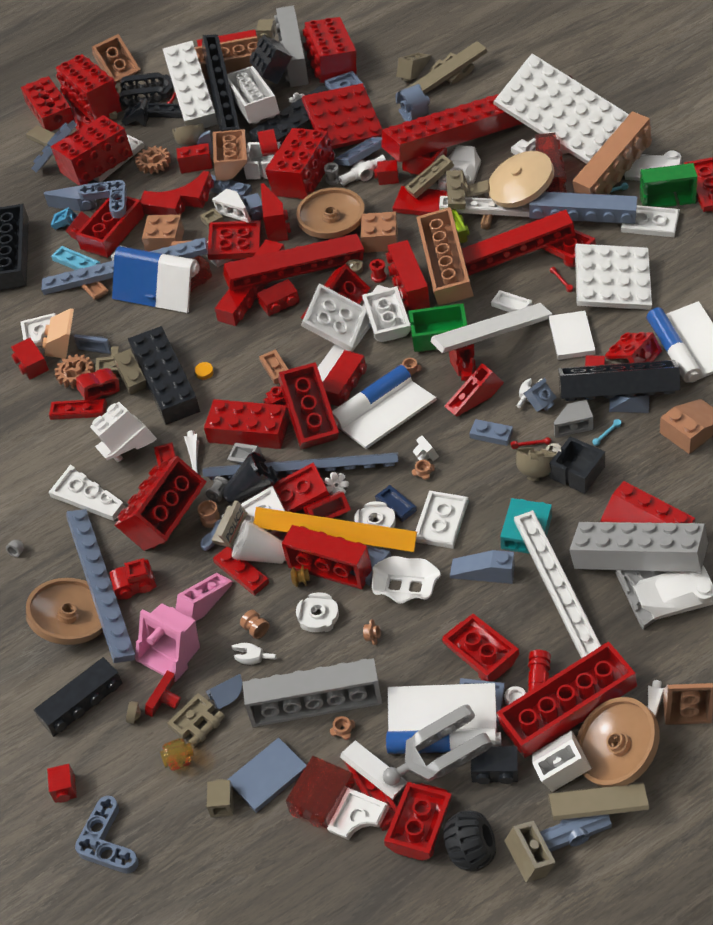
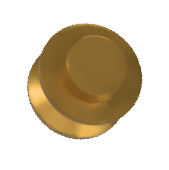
(299, 576)

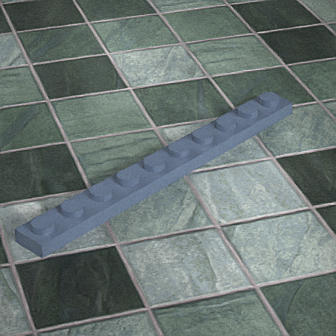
(105, 270)
(329, 464)
(100, 587)

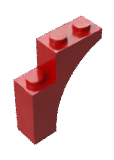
(174, 201)

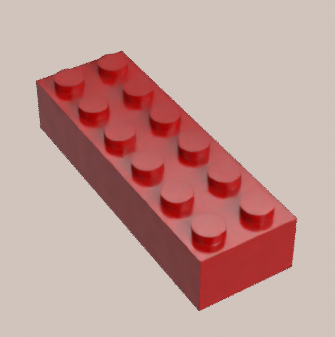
(566, 699)

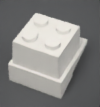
(120, 432)

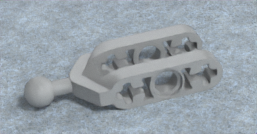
(448, 761)

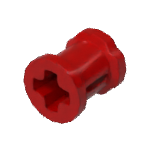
(377, 267)

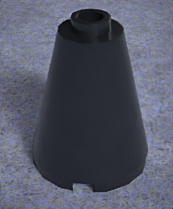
(250, 479)

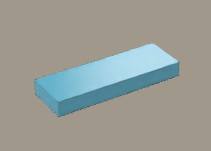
(73, 259)

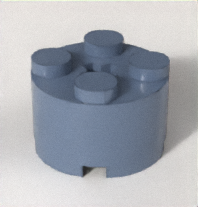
(412, 103)

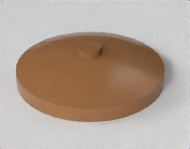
(330, 212)
(63, 612)
(619, 741)

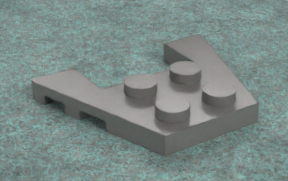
(630, 578)

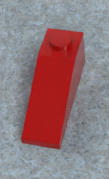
(475, 390)

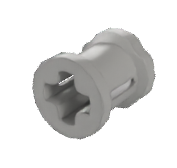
(332, 173)
(216, 489)

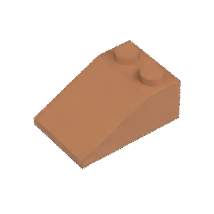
(115, 58)
(688, 424)
(688, 703)

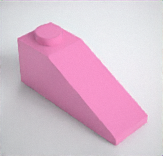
(202, 596)

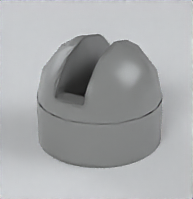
(15, 548)

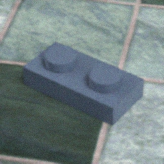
(491, 432)

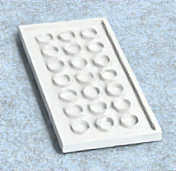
(560, 105)

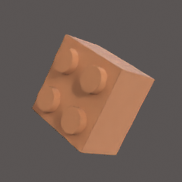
(161, 231)
(378, 231)

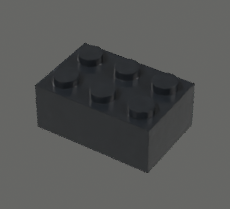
(270, 59)

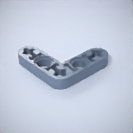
(114, 190)
(97, 842)

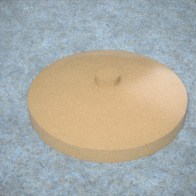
(521, 179)

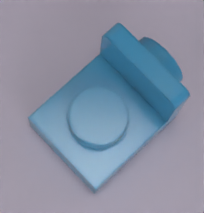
(63, 218)

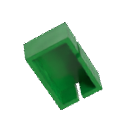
(660, 183)
(434, 321)

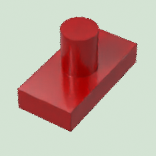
(162, 694)

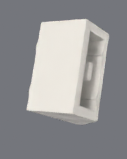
(560, 762)

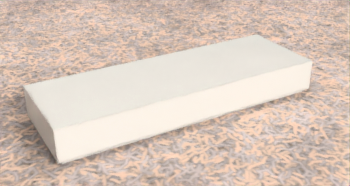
(371, 768)

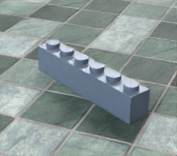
(586, 207)

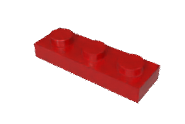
(241, 571)

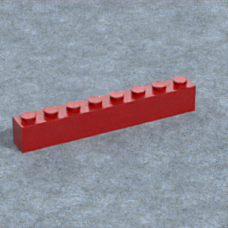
(518, 242)
(292, 262)

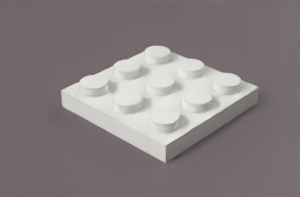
(334, 317)

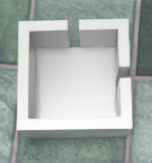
(256, 162)

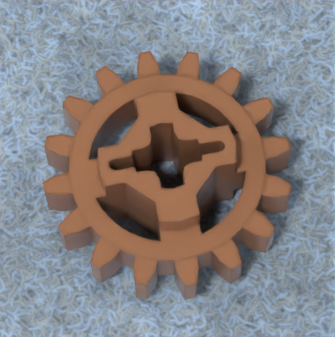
(153, 159)
(71, 368)

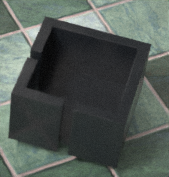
(580, 465)

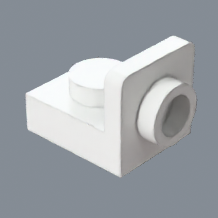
(523, 146)

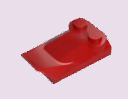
(566, 248)
(481, 648)
(417, 821)

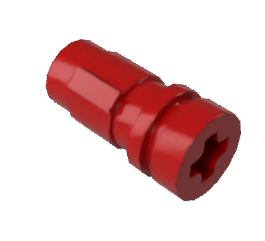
(539, 666)

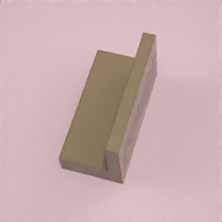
(230, 525)

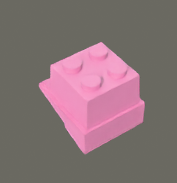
(166, 640)

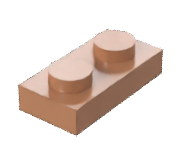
(273, 365)

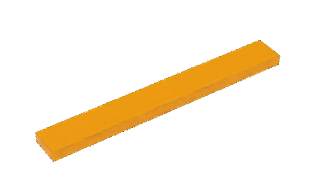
(351, 531)

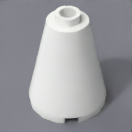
(257, 545)

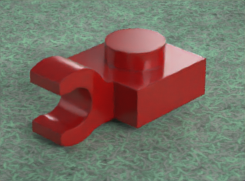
(467, 369)

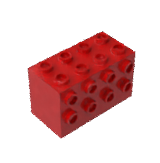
(329, 48)
(88, 87)
(92, 150)
(299, 163)
(160, 503)

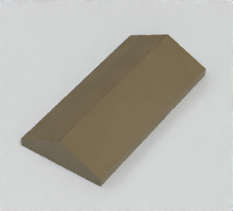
(598, 801)

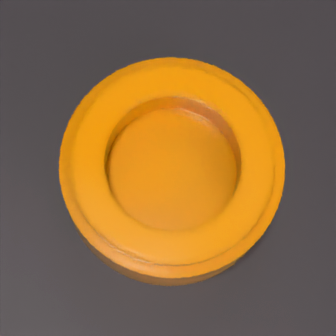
(204, 371)

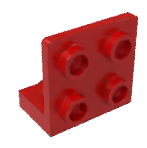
(635, 347)

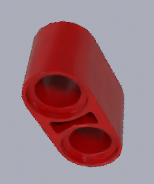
(267, 142)

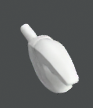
(524, 387)
(253, 656)

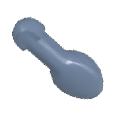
(206, 542)

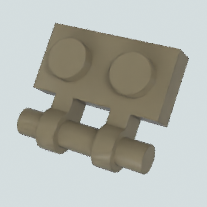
(191, 715)

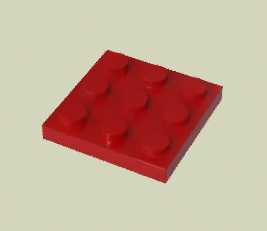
(233, 239)

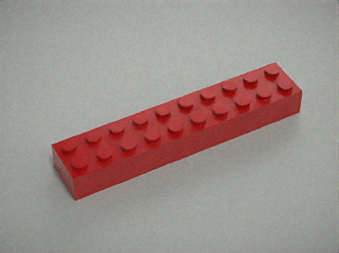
(445, 129)

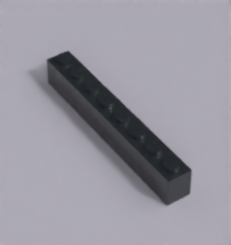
(219, 83)

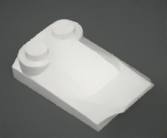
(464, 159)
(652, 161)
(387, 314)
(675, 592)

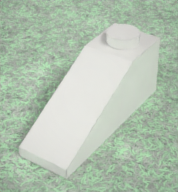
(231, 205)

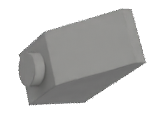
(574, 419)

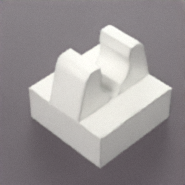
(425, 450)

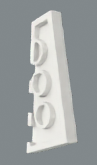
(82, 493)

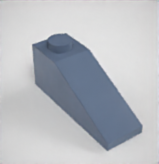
(69, 198)
(485, 566)

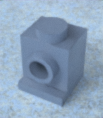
(254, 206)
(540, 396)

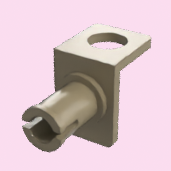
(476, 189)

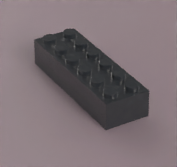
(291, 117)
(13, 246)
(164, 375)
(619, 379)

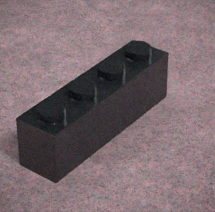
(78, 696)

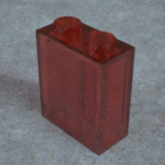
(319, 792)

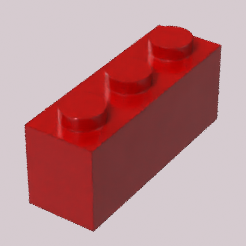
(344, 377)

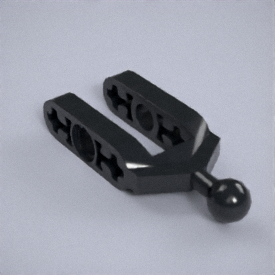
(163, 88)

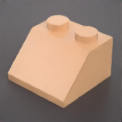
(58, 334)

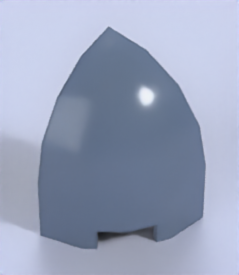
(206, 137)
(225, 692)

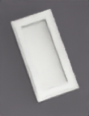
(509, 302)

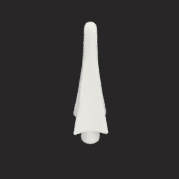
(192, 445)
(655, 696)

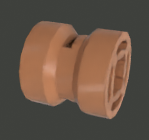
(208, 513)
(257, 626)

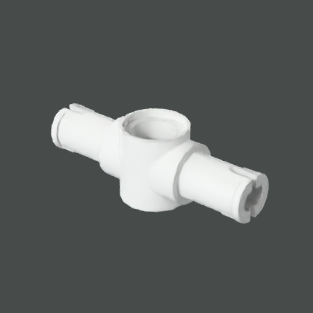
(361, 170)

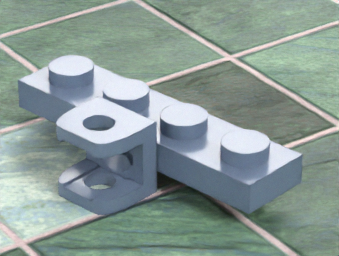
(63, 132)

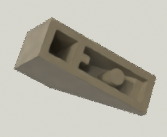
(411, 65)

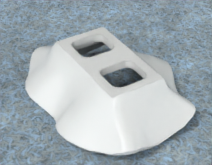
(407, 571)

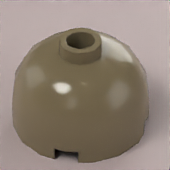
(188, 134)
(533, 462)

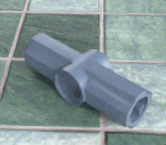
(574, 831)

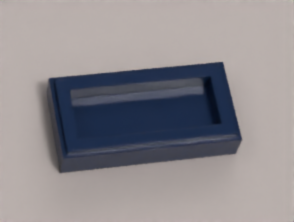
(401, 506)

